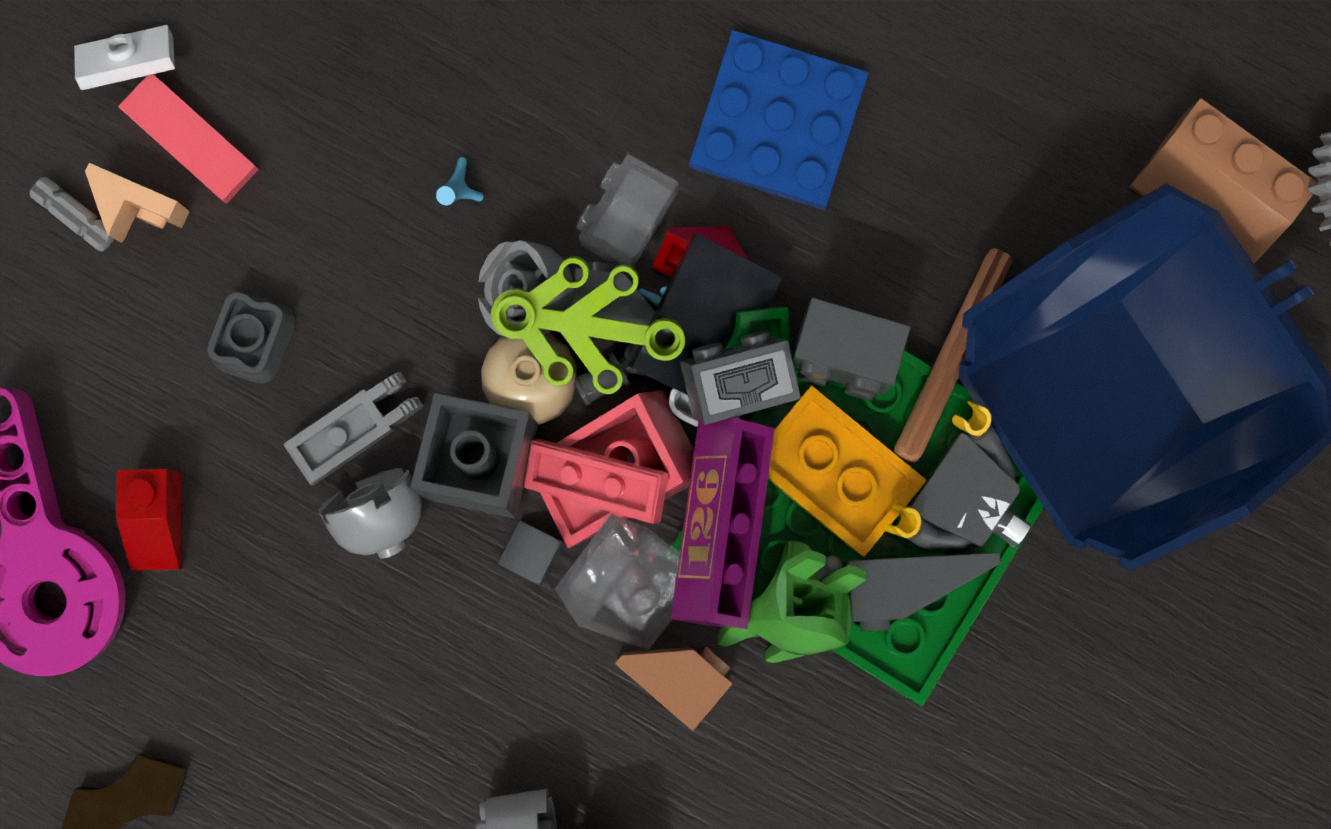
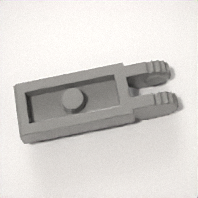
(349, 430)

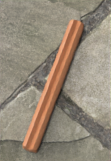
(946, 367)

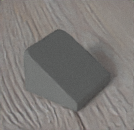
(530, 553)

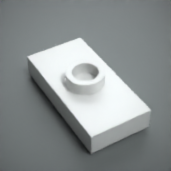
(124, 57)

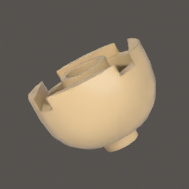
(517, 381)

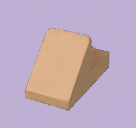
(121, 199)

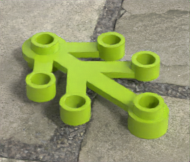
(579, 324)

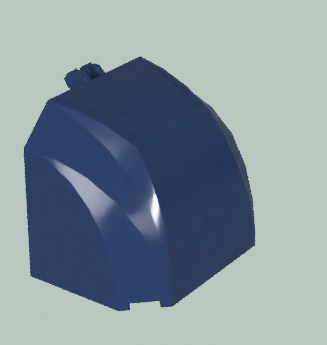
(1148, 379)

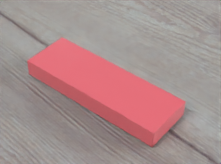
(188, 138)
(596, 480)

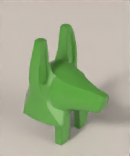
(798, 610)

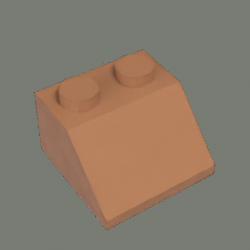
(679, 679)

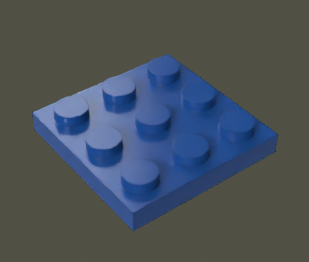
(778, 120)

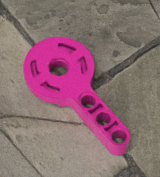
(34, 553)

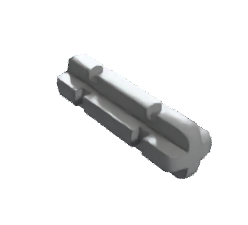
(71, 213)

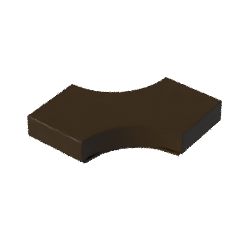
(145, 790)

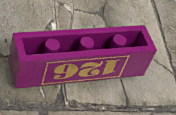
(722, 523)

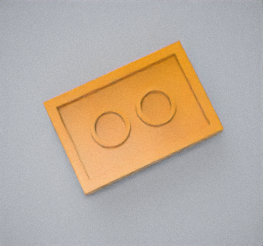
(839, 471)

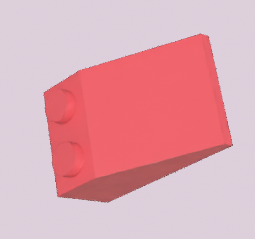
(634, 432)

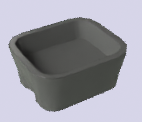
(251, 337)

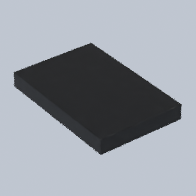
(704, 300)

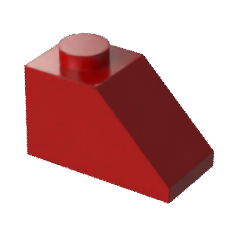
(150, 518)

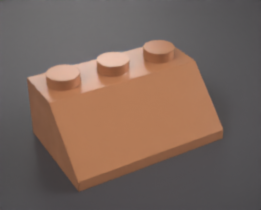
(1230, 172)

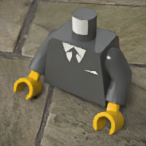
(965, 493)

